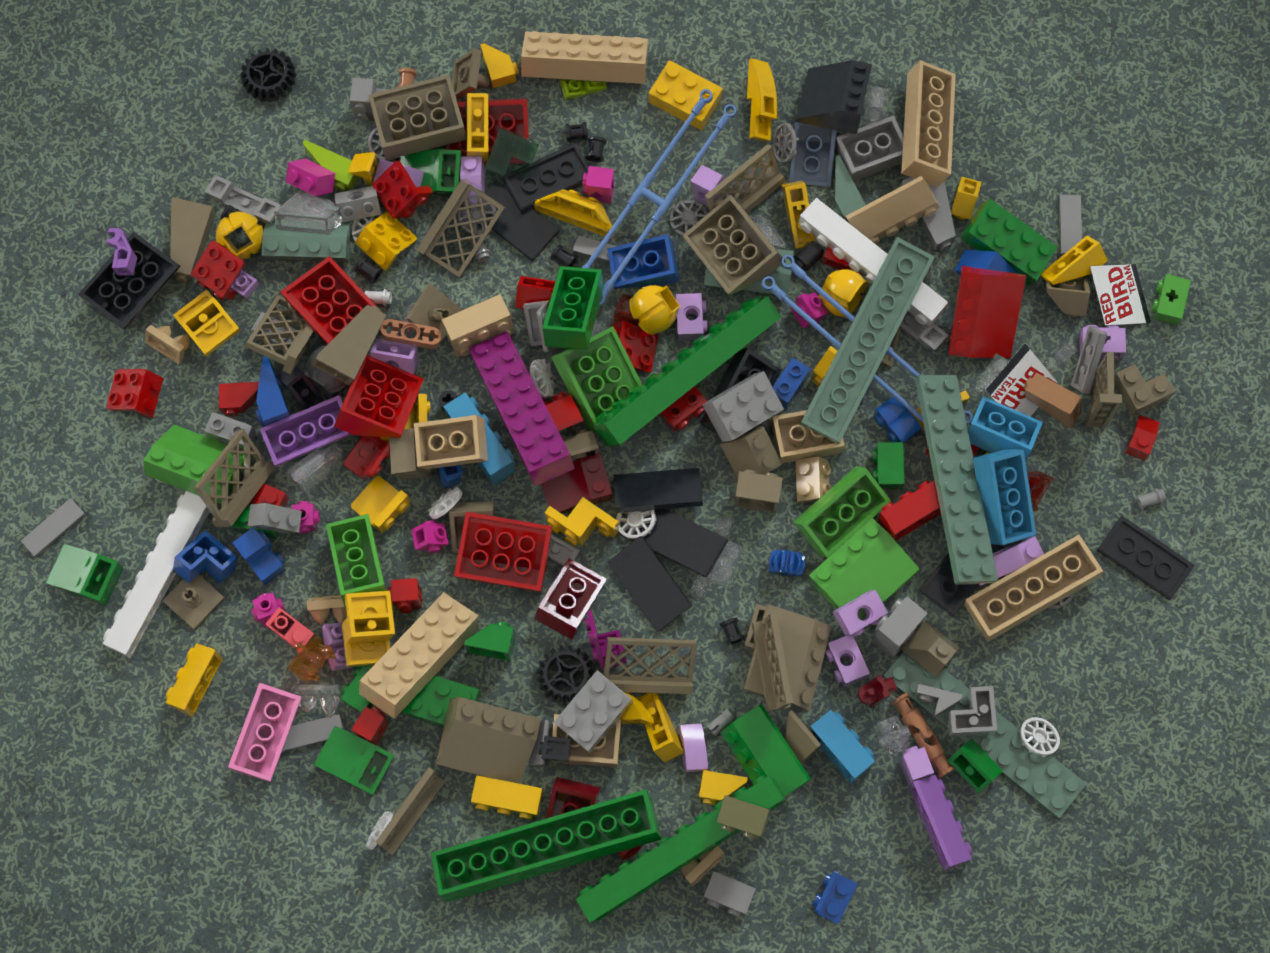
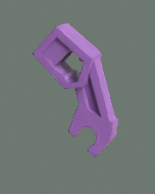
(123, 249)

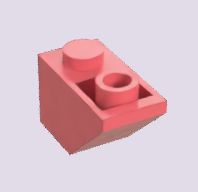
(288, 628)

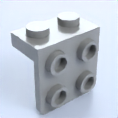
(535, 317)

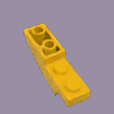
(763, 98)

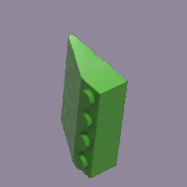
(597, 375)
(183, 459)
(863, 564)

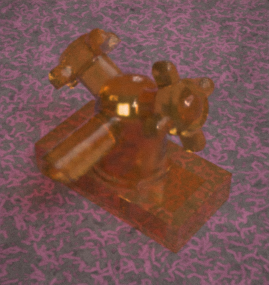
(310, 658)

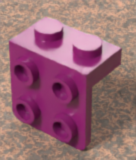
(599, 642)

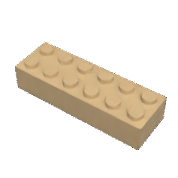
(584, 57)
(928, 123)
(1033, 588)
(418, 655)

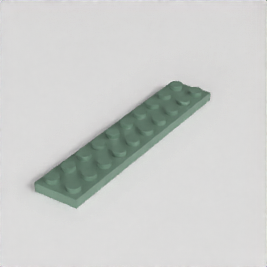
(867, 340)
(956, 479)
(1038, 776)

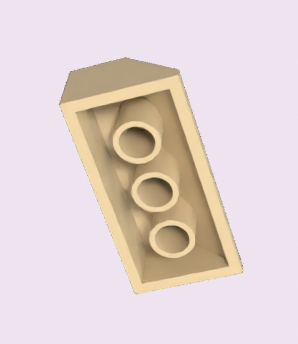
(895, 210)

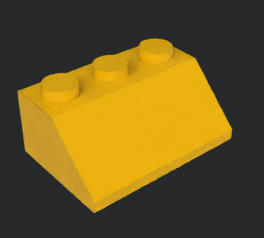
(193, 679)

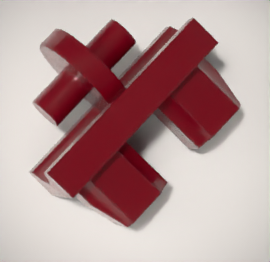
(876, 690)

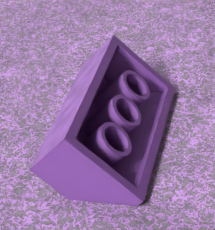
(303, 431)
(940, 823)

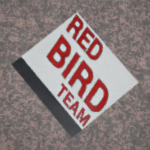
(1120, 294)
(1012, 380)

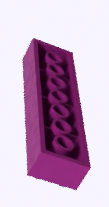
(521, 408)

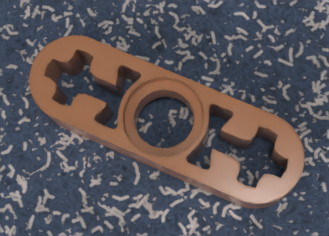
(427, 330)

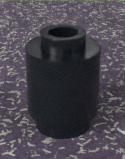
(808, 255)

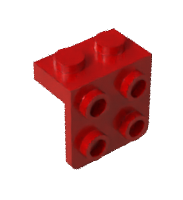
(399, 192)
(218, 270)
(637, 344)
(135, 391)
(366, 456)

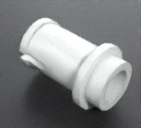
(380, 297)

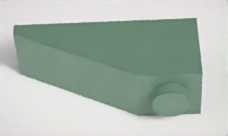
(846, 195)

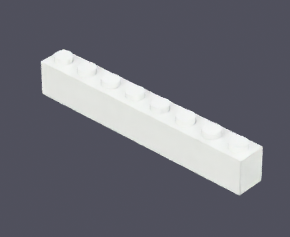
(864, 256)
(156, 576)

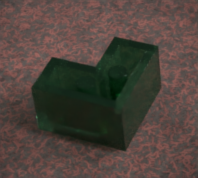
(509, 145)

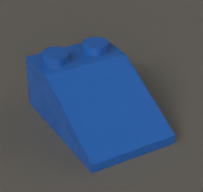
(650, 265)
(270, 396)

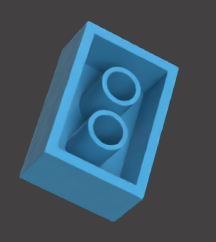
(1002, 428)
(842, 746)

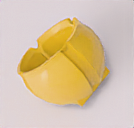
(249, 225)
(845, 288)
(654, 308)

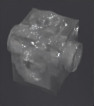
(893, 735)

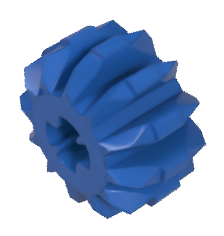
(786, 563)

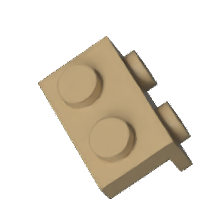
(812, 478)

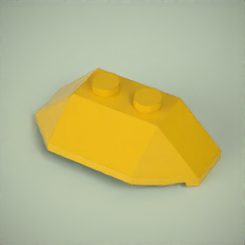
(575, 210)

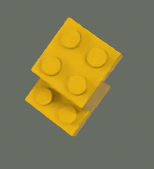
(206, 323)
(582, 522)
(367, 627)

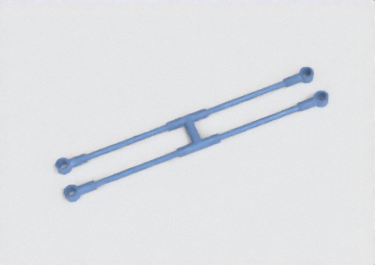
(662, 203)
(802, 275)

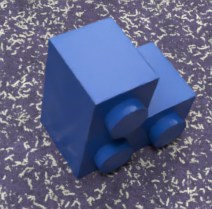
(984, 260)
(256, 550)
(207, 555)

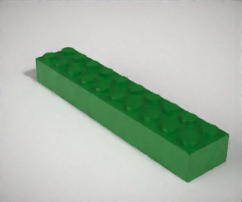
(686, 370)
(546, 846)
(670, 854)

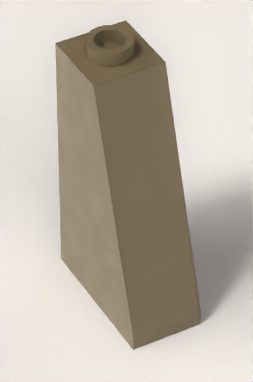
(189, 235)
(349, 348)

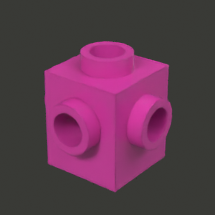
(811, 305)
(311, 518)
(434, 536)
(265, 606)

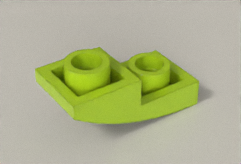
(578, 88)

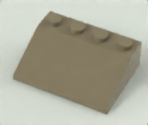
(417, 117)
(733, 246)
(804, 650)
(487, 740)

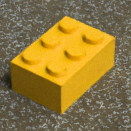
(678, 92)

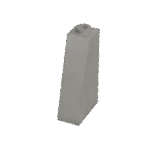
(939, 226)

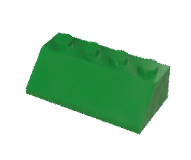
(764, 750)

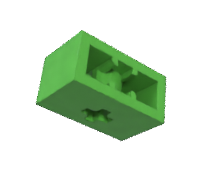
(1178, 290)

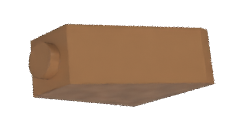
(1054, 399)

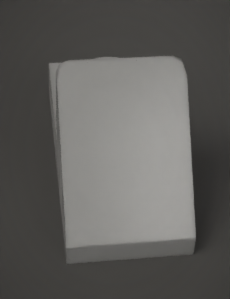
(943, 698)

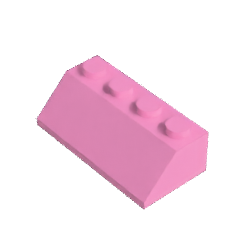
(264, 732)

